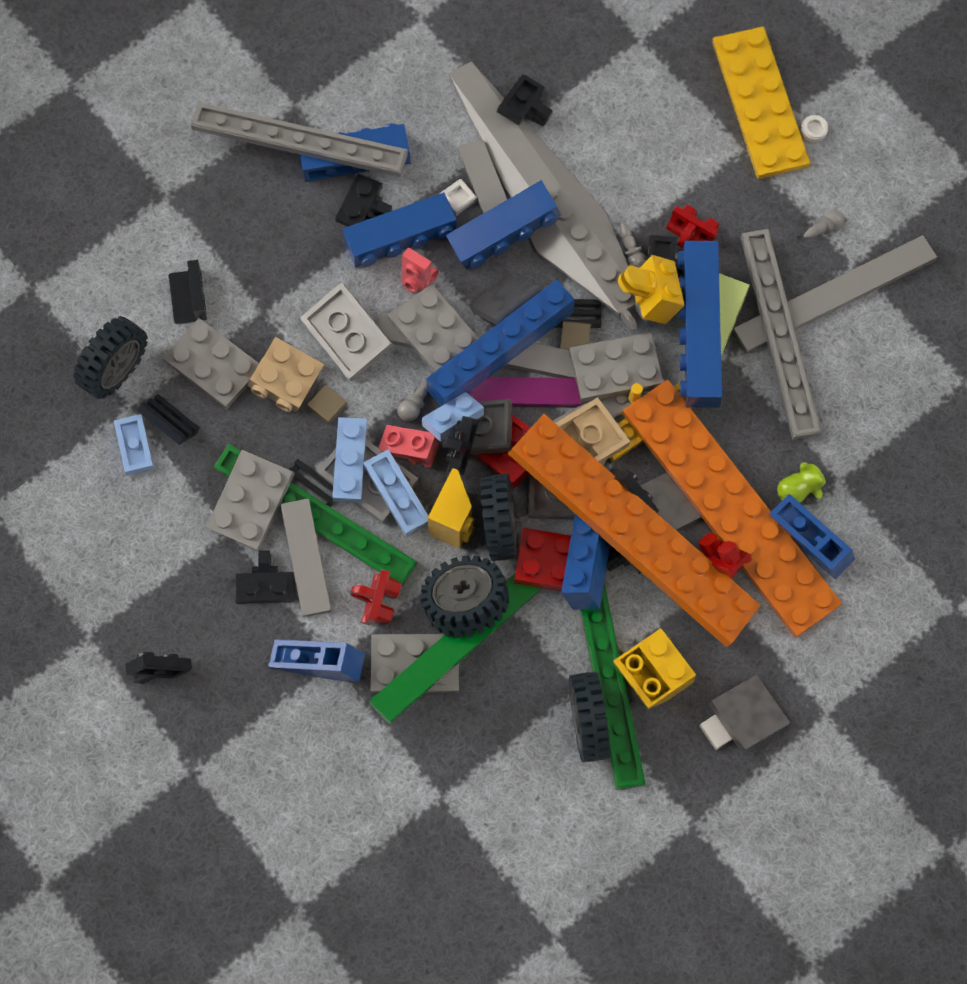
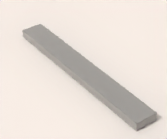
(299, 139)
(844, 289)
(780, 335)
(534, 359)

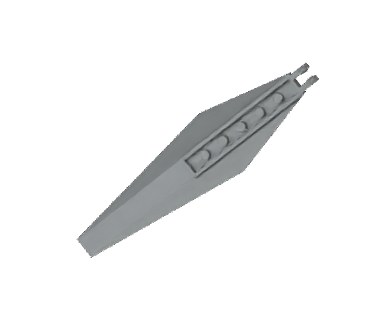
(582, 237)

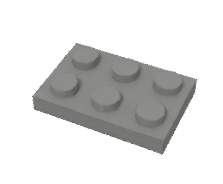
(432, 327)
(346, 331)
(211, 363)
(614, 366)
(371, 498)
(250, 500)
(396, 652)

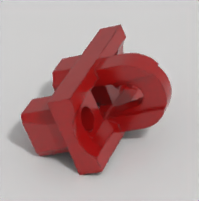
(684, 223)
(730, 555)
(381, 586)

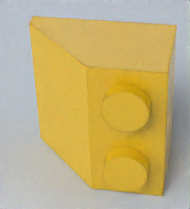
(452, 513)

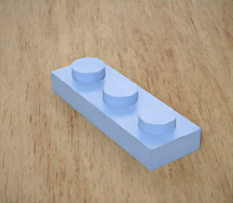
(349, 460)
(396, 492)

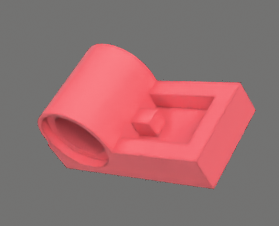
(416, 271)
(410, 444)

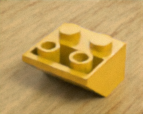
(655, 669)

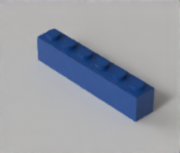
(701, 325)
(501, 344)

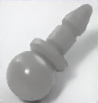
(831, 221)
(633, 254)
(409, 409)

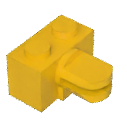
(655, 288)

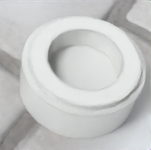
(814, 128)

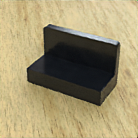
(188, 294)

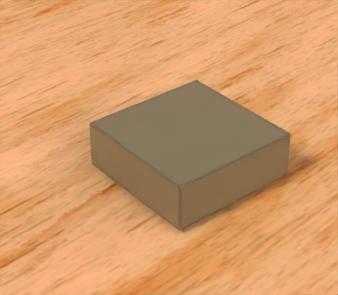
(574, 334)
(327, 404)

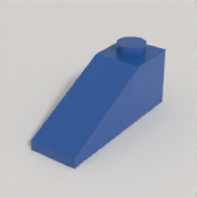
(813, 536)
(318, 659)

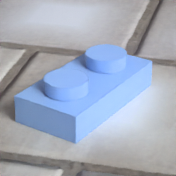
(444, 419)
(133, 444)

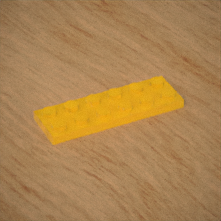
(761, 102)

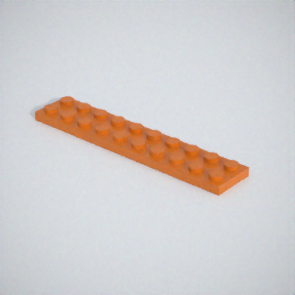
(731, 507)
(634, 530)

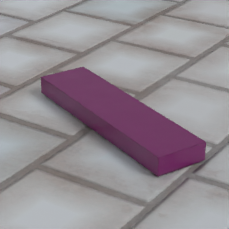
(529, 391)

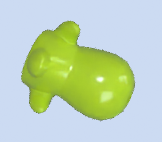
(800, 484)

